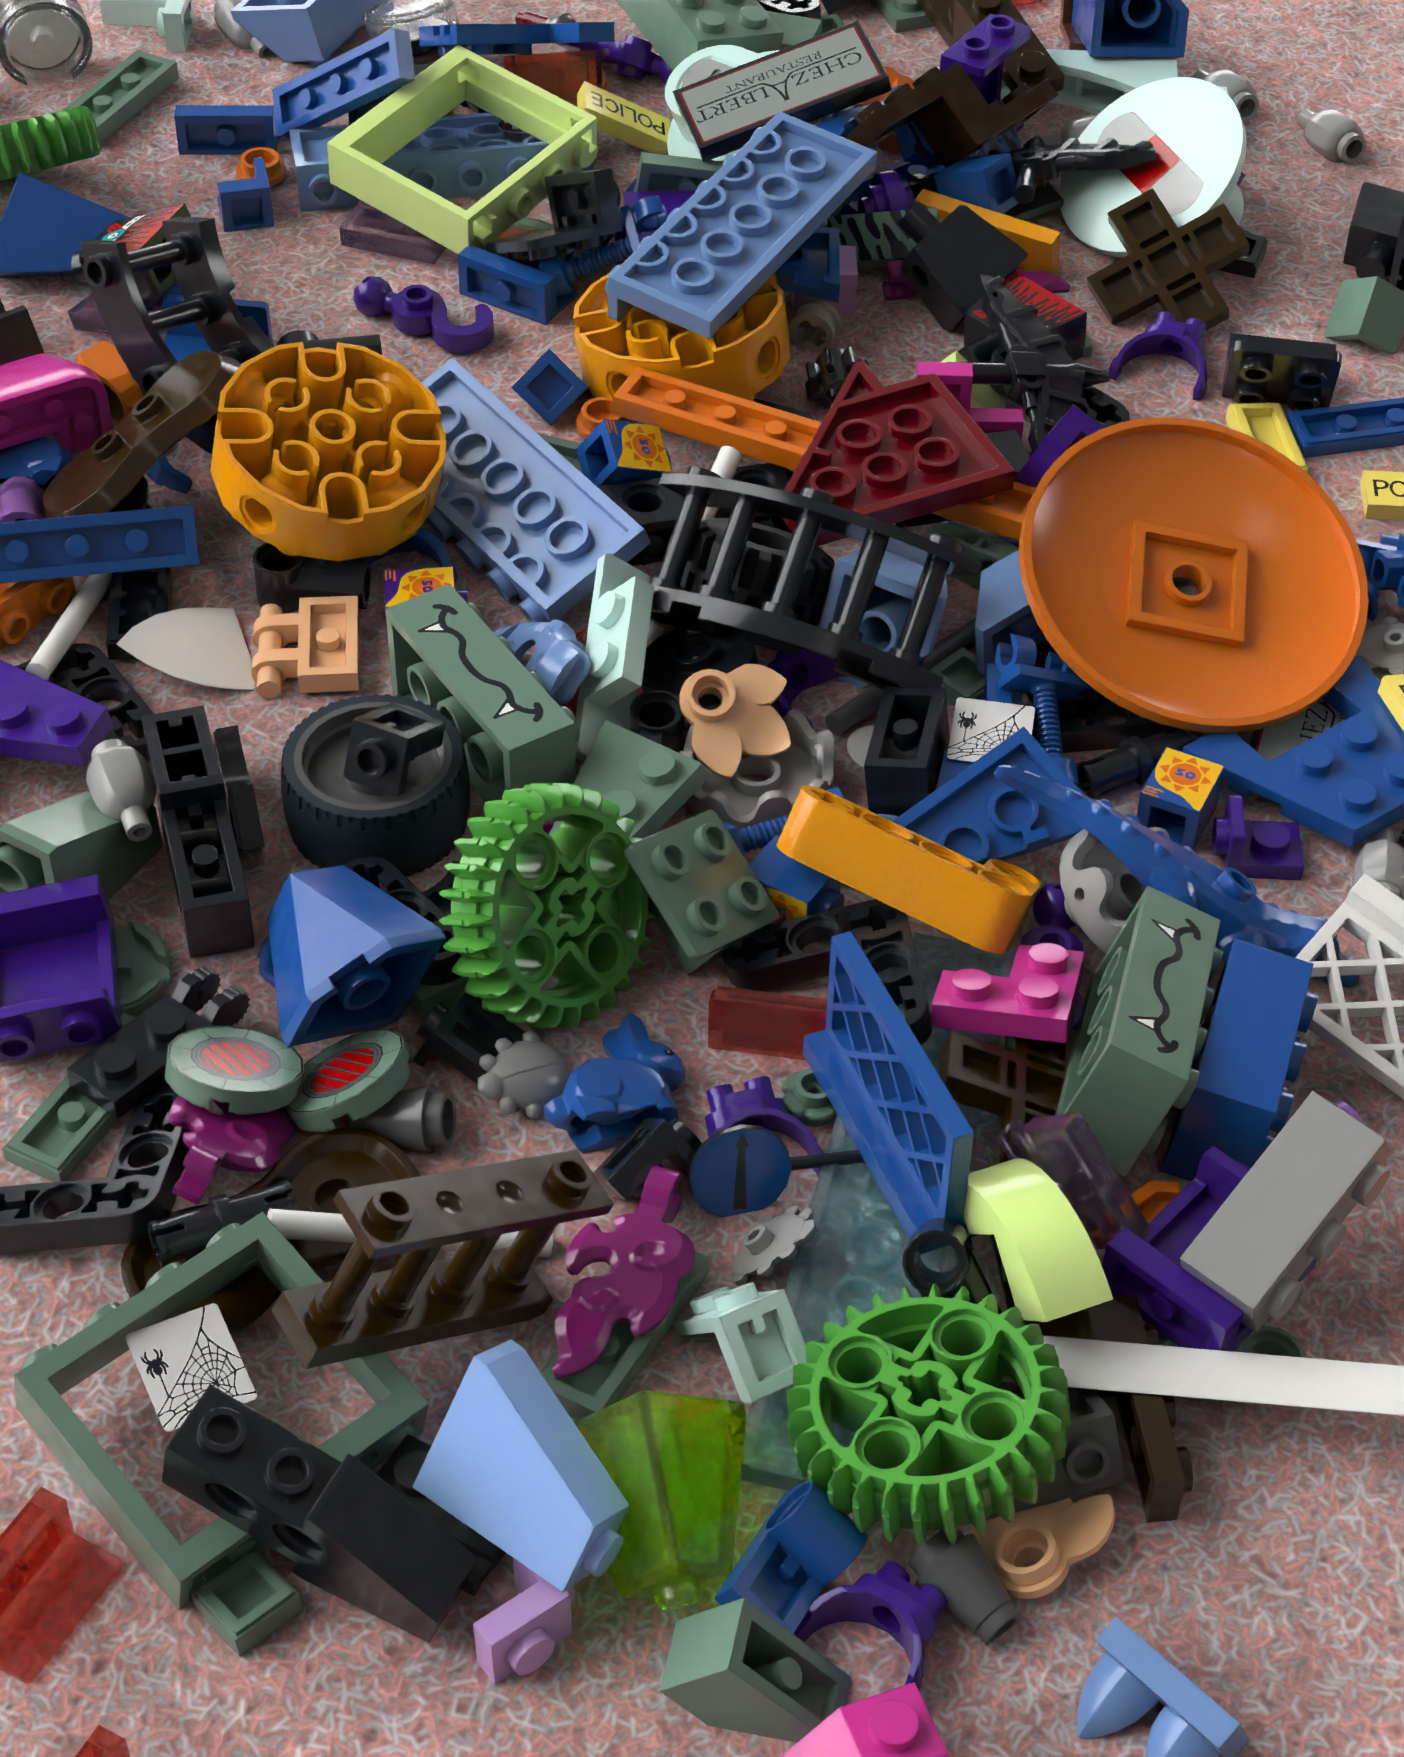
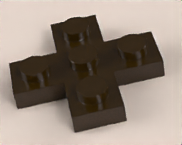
(1167, 262)
(1007, 1082)

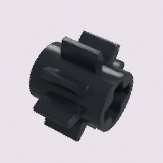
(829, 374)

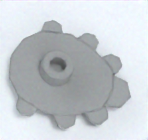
(1383, 645)
(523, 1075)
(772, 1242)

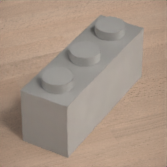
(1288, 1210)

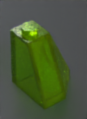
(682, 1478)

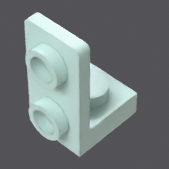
(172, 17)
(754, 1335)

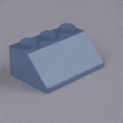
(302, 28)

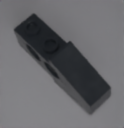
(198, 832)
(324, 1514)

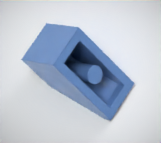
(1002, 610)

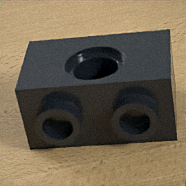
(906, 748)

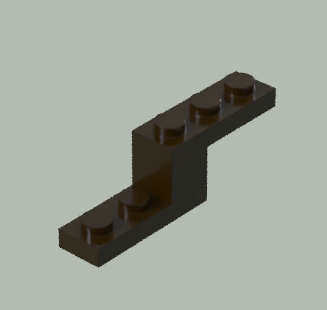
(1027, 64)
(950, 113)
(1147, 1419)

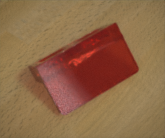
(559, 71)
(763, 1021)
(46, 1583)

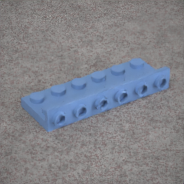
(450, 158)
(740, 225)
(520, 503)

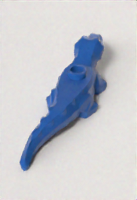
(1178, 871)

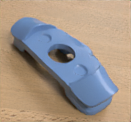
(556, 658)

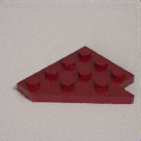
(898, 452)

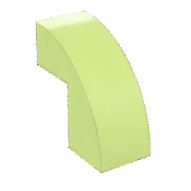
(1038, 1239)

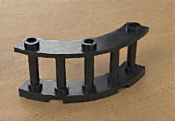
(205, 284)
(776, 622)

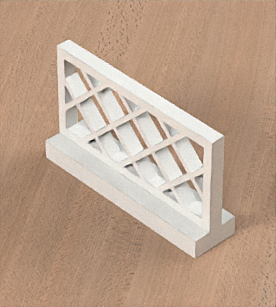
(1378, 921)

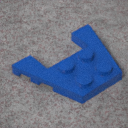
(512, 38)
(1335, 783)

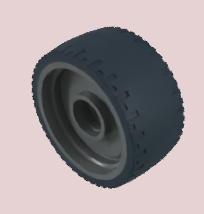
(344, 820)

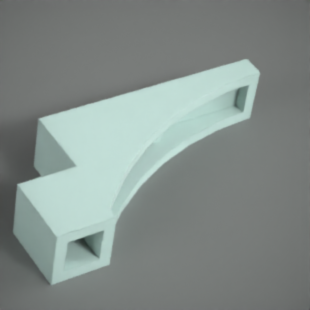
(1098, 81)

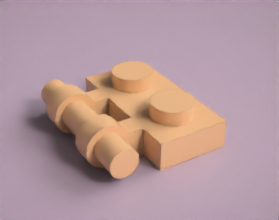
(325, 652)

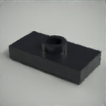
(133, 599)

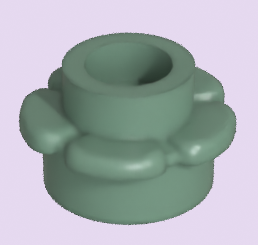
(807, 1107)

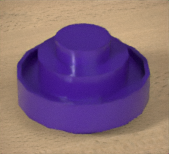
(886, 194)

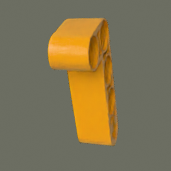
(908, 871)

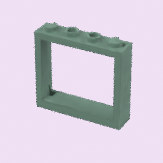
(169, 1293)

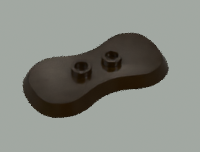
(119, 458)
(316, 1173)

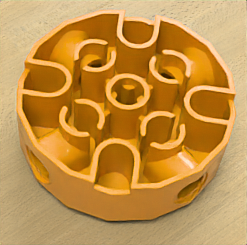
(736, 360)
(328, 451)

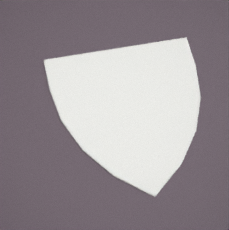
(194, 646)

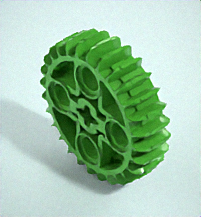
(48, 141)
(547, 906)
(926, 1399)

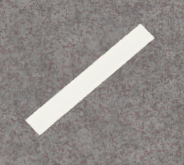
(1230, 1376)

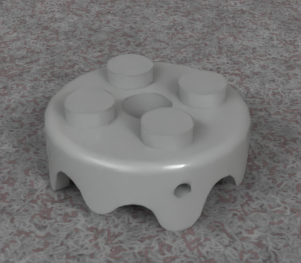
(748, 802)
(1095, 886)

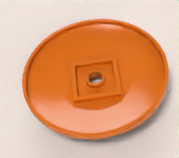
(1235, 517)

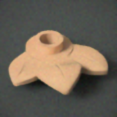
(742, 721)
(1049, 1535)

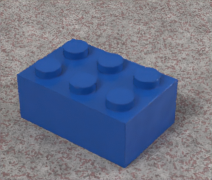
(1245, 1059)

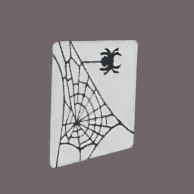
(984, 725)
(184, 1358)

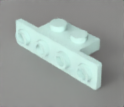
(615, 648)

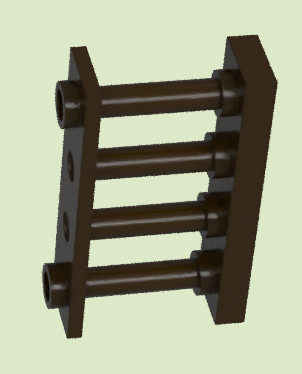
(449, 1297)

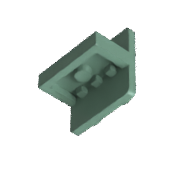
(700, 889)

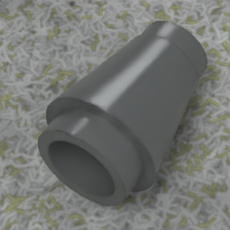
(414, 1119)
(968, 1583)

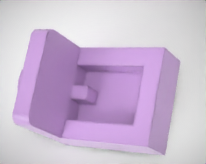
(524, 1629)

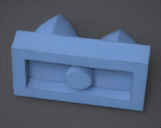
(1130, 1683)

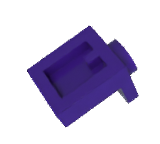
(1257, 847)

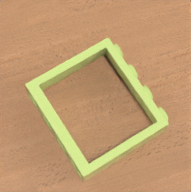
(460, 75)

